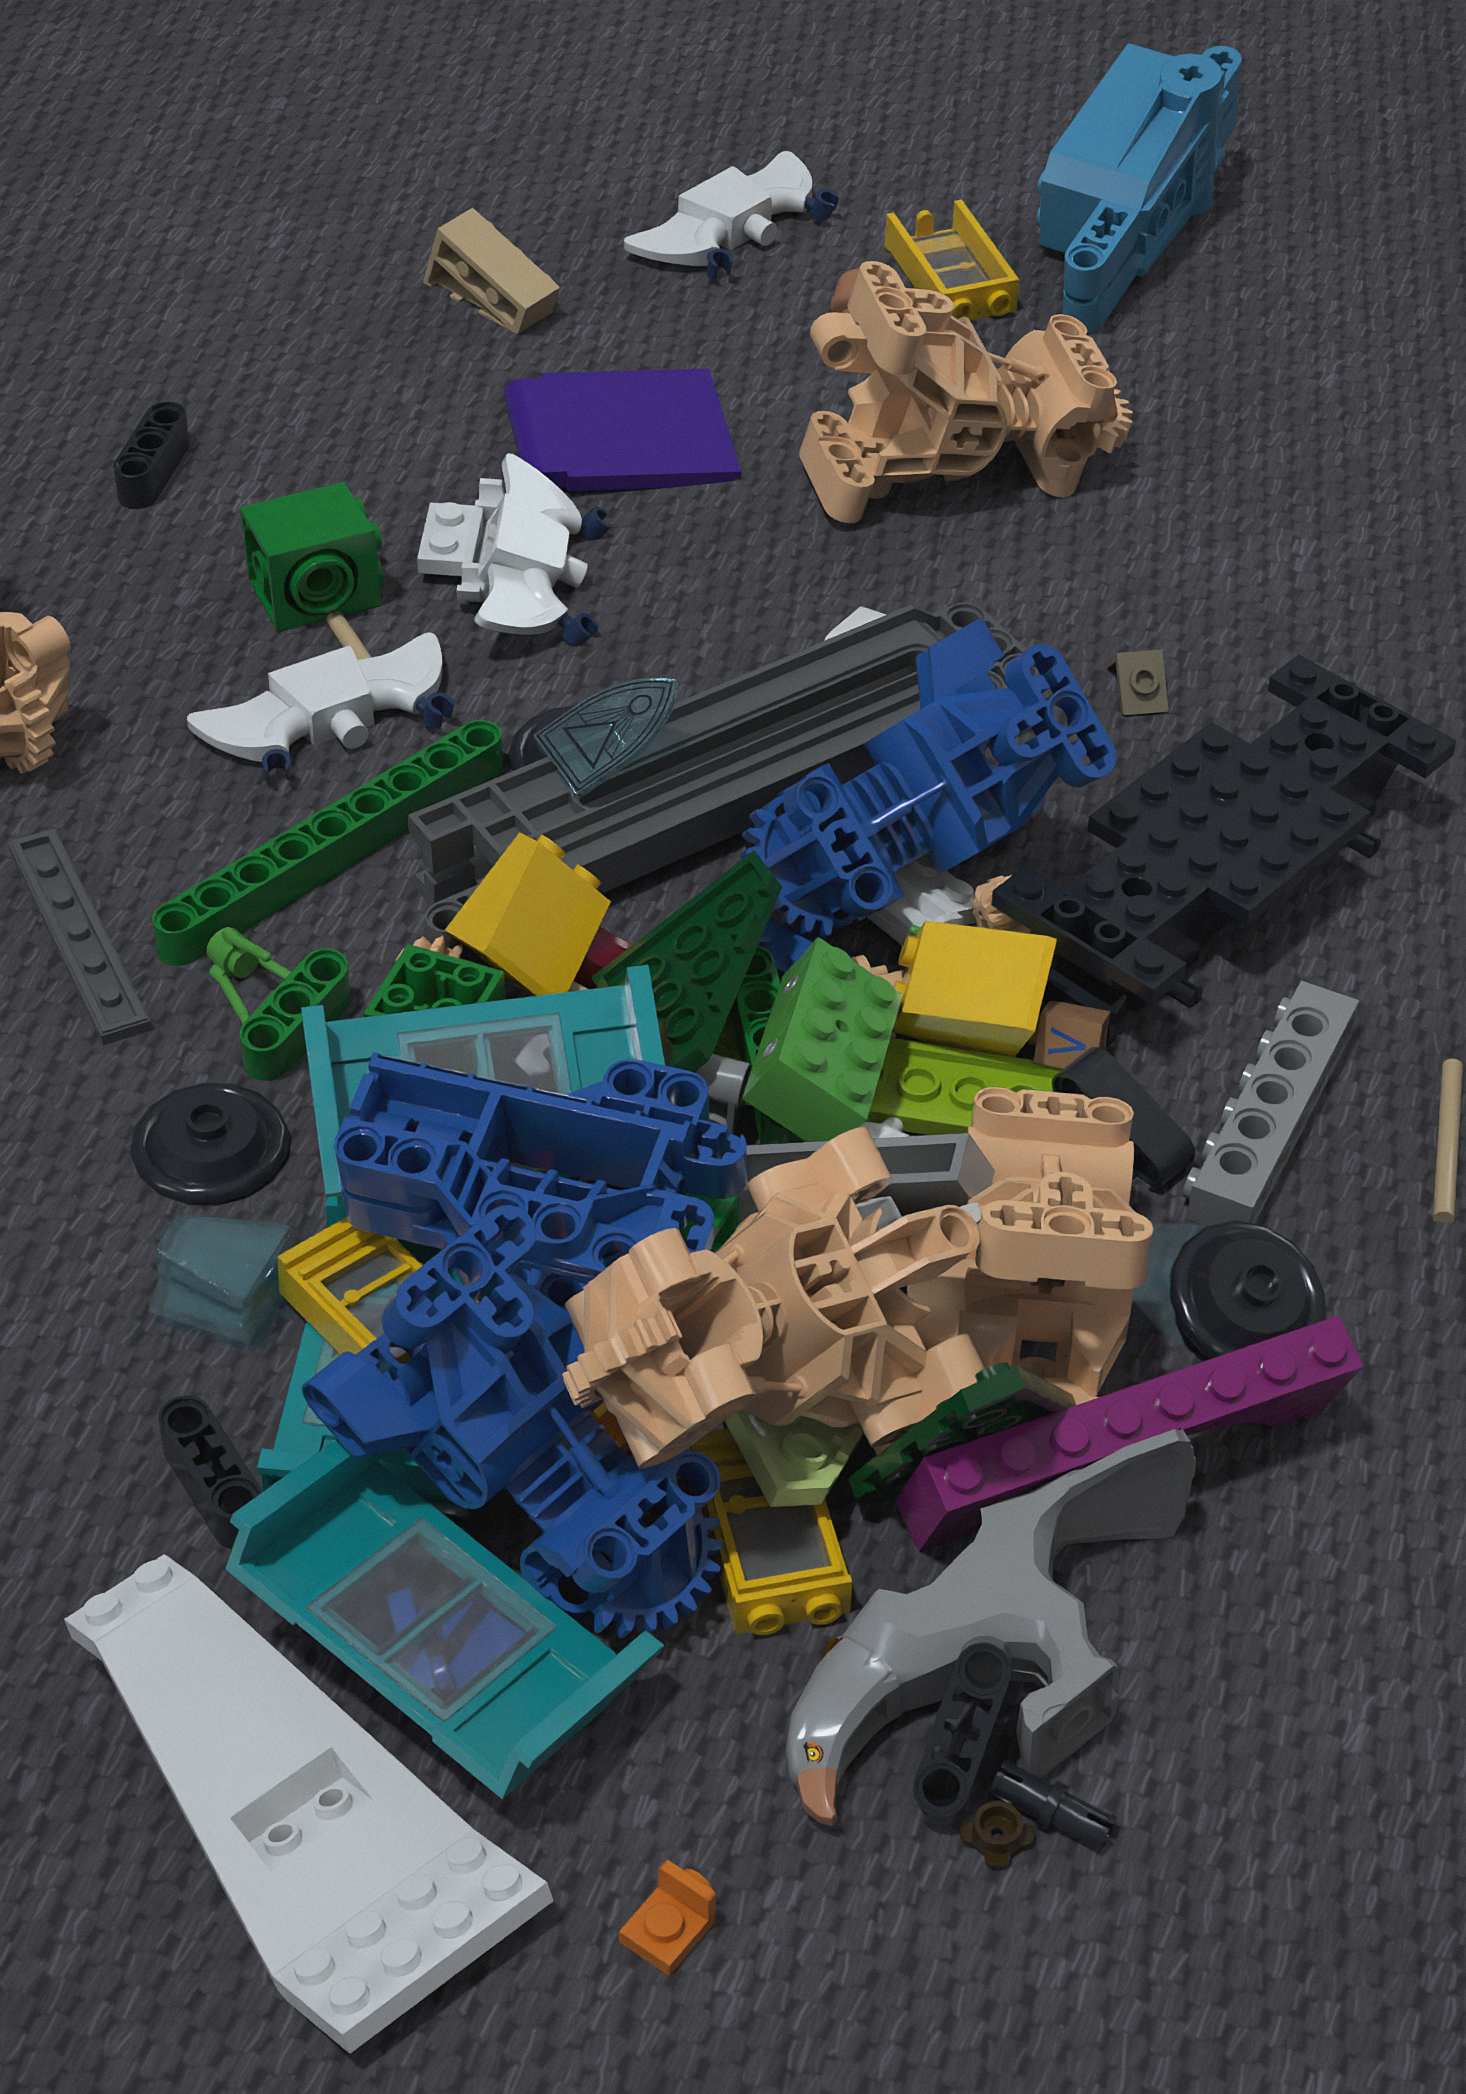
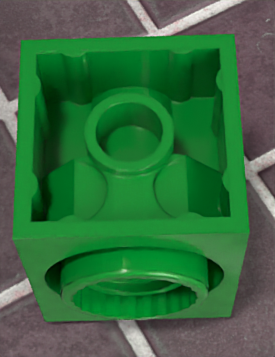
(312, 555)
(434, 980)

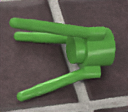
(239, 958)

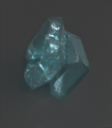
(219, 1276)

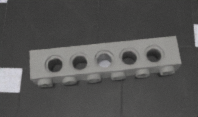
(1272, 1107)

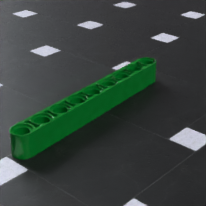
(325, 842)

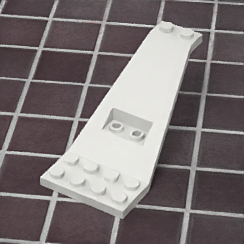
(320, 1837)

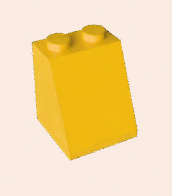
(532, 916)
(972, 986)

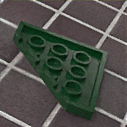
(701, 959)
(996, 1402)

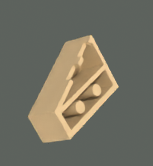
(489, 272)

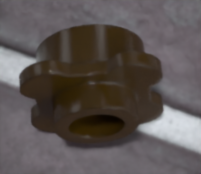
(1003, 1818)

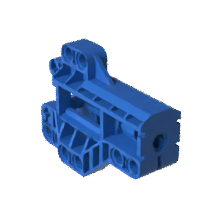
(436, 1148)

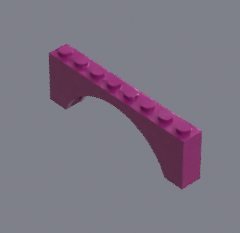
(1254, 1384)

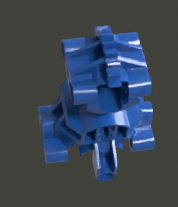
(930, 782)
(492, 1413)

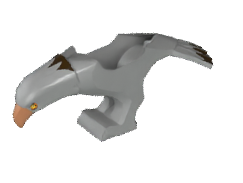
(1001, 1587)

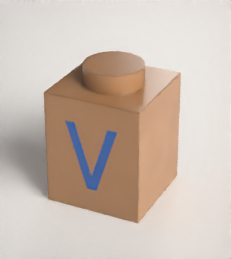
(1067, 1032)

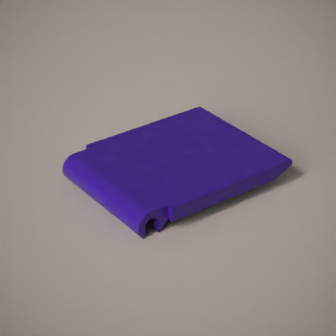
(622, 429)

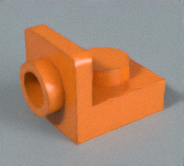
(671, 1918)

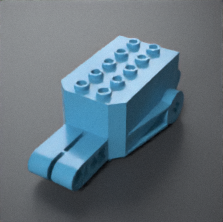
(1135, 170)

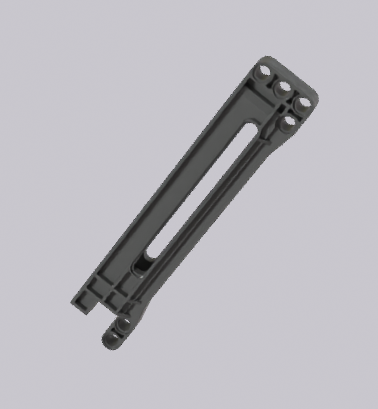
(705, 768)

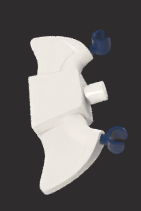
(730, 212)
(527, 555)
(328, 701)

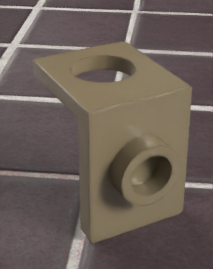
(1140, 682)

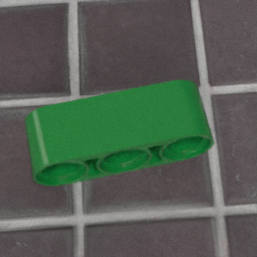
(275, 1032)

